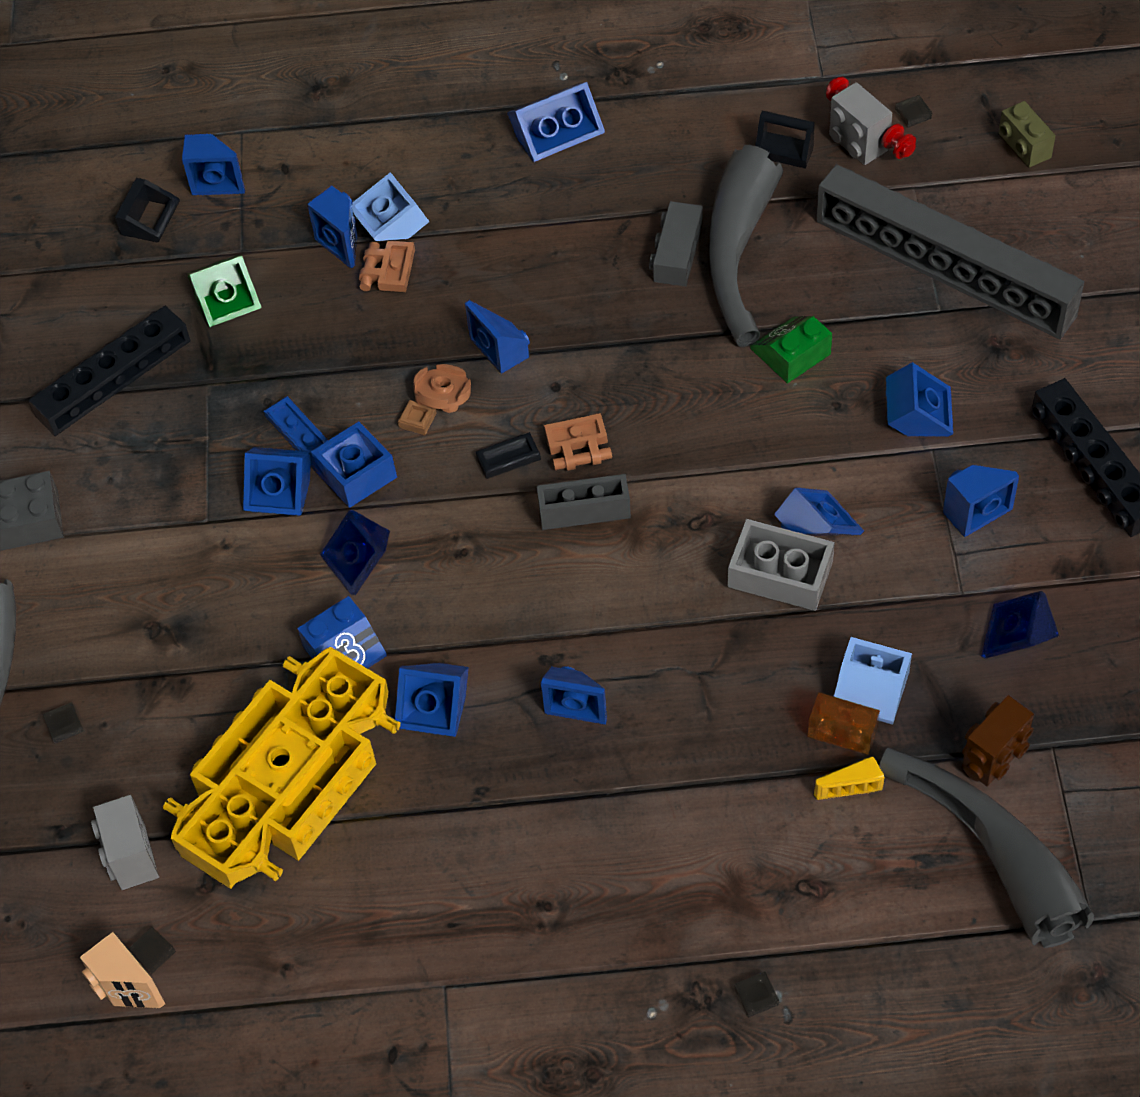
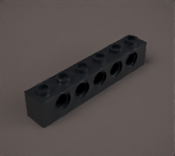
(109, 370)
(1067, 419)

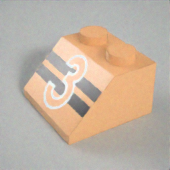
(119, 976)

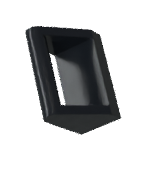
(785, 148)
(134, 206)

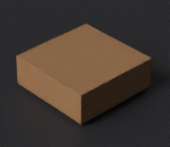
(417, 417)

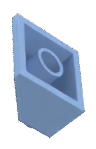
(388, 211)

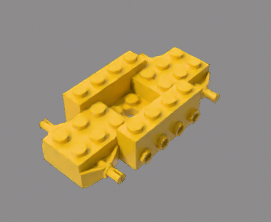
(251, 800)

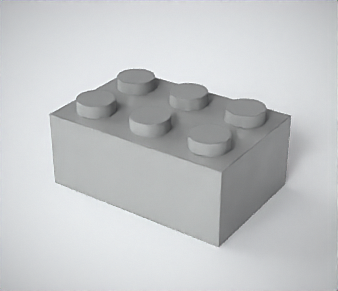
(780, 564)

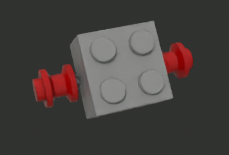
(864, 123)

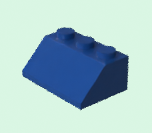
(556, 121)

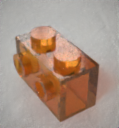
(843, 723)

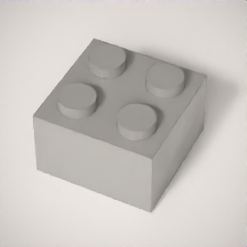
(124, 843)

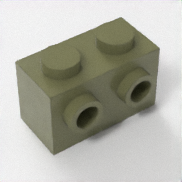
(1026, 134)

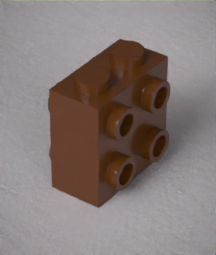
(997, 741)

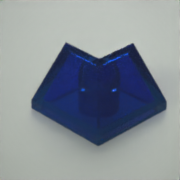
(355, 549)
(1019, 624)

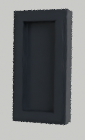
(508, 455)

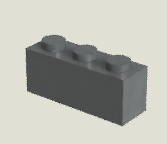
(676, 243)
(584, 501)

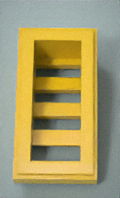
(852, 780)

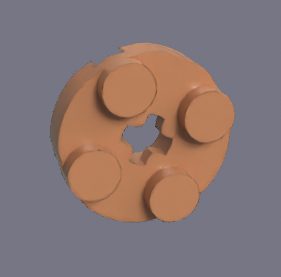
(429, 388)

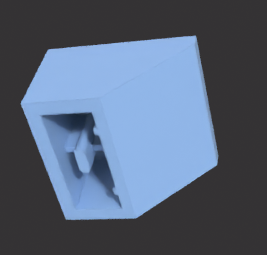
(874, 677)

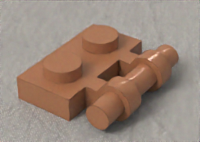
(395, 267)
(574, 435)

